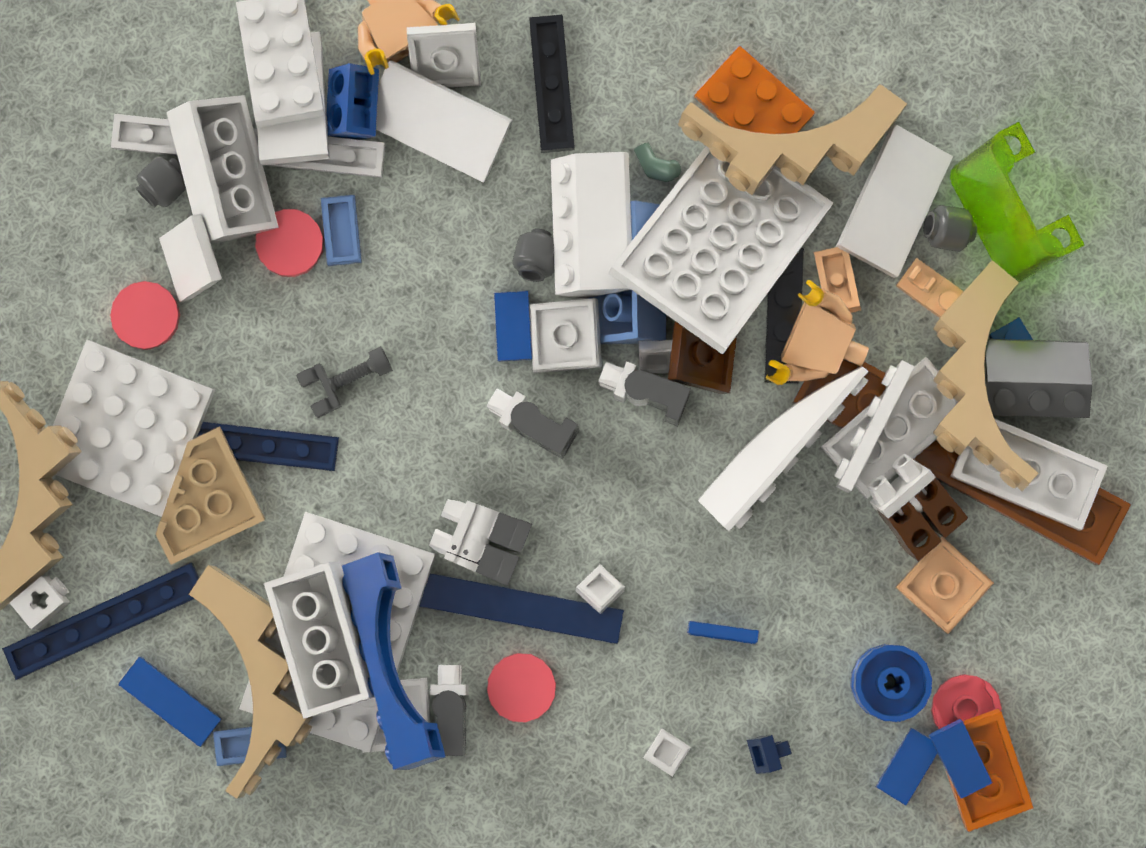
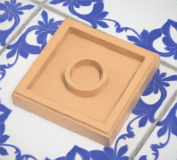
(944, 585)

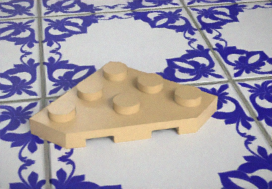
(206, 499)

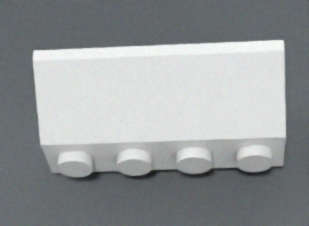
(222, 167)
(590, 221)
(319, 638)

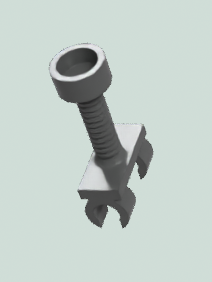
(376, 363)

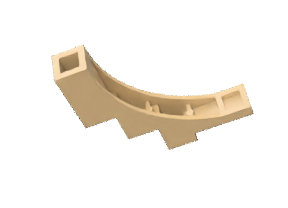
(797, 154)
(971, 421)
(41, 500)
(275, 717)

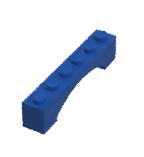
(371, 589)

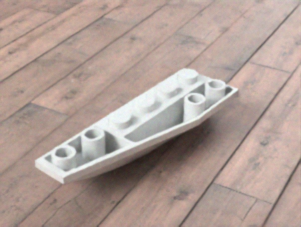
(774, 451)

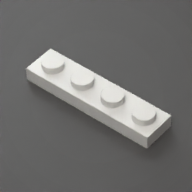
(879, 411)

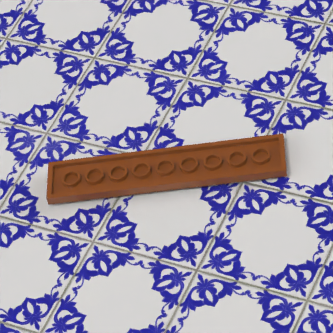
(1089, 543)

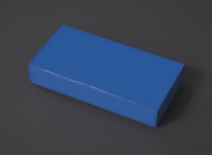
(513, 326)
(722, 632)
(960, 758)
(907, 766)

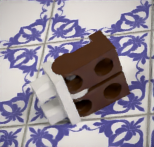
(907, 499)

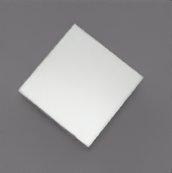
(655, 356)
(600, 589)
(667, 752)

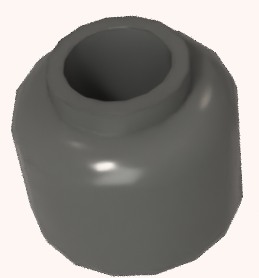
(161, 182)
(949, 228)
(534, 255)

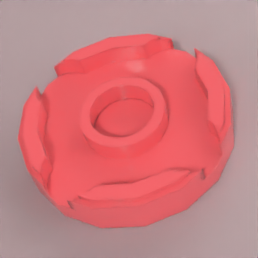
(292, 246)
(145, 315)
(521, 687)
(961, 697)

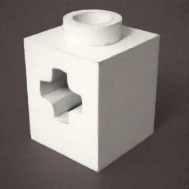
(26, 601)

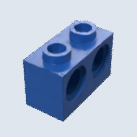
(352, 102)

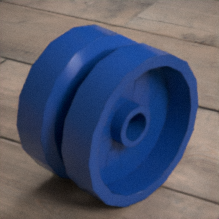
(911, 685)

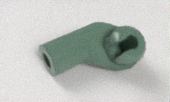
(655, 167)

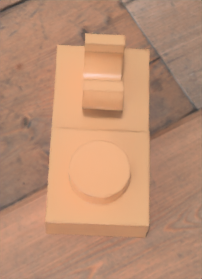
(837, 276)
(929, 288)

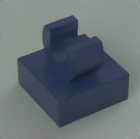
(766, 753)

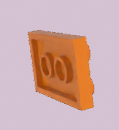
(752, 98)
(1008, 790)

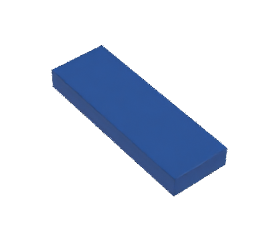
(170, 701)

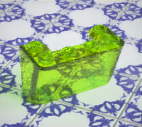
(999, 212)

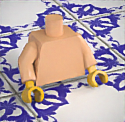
(385, 24)
(818, 339)

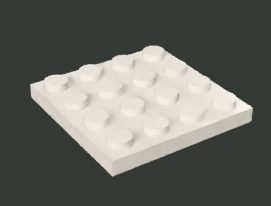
(129, 425)

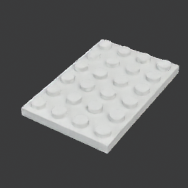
(718, 249)
(330, 541)

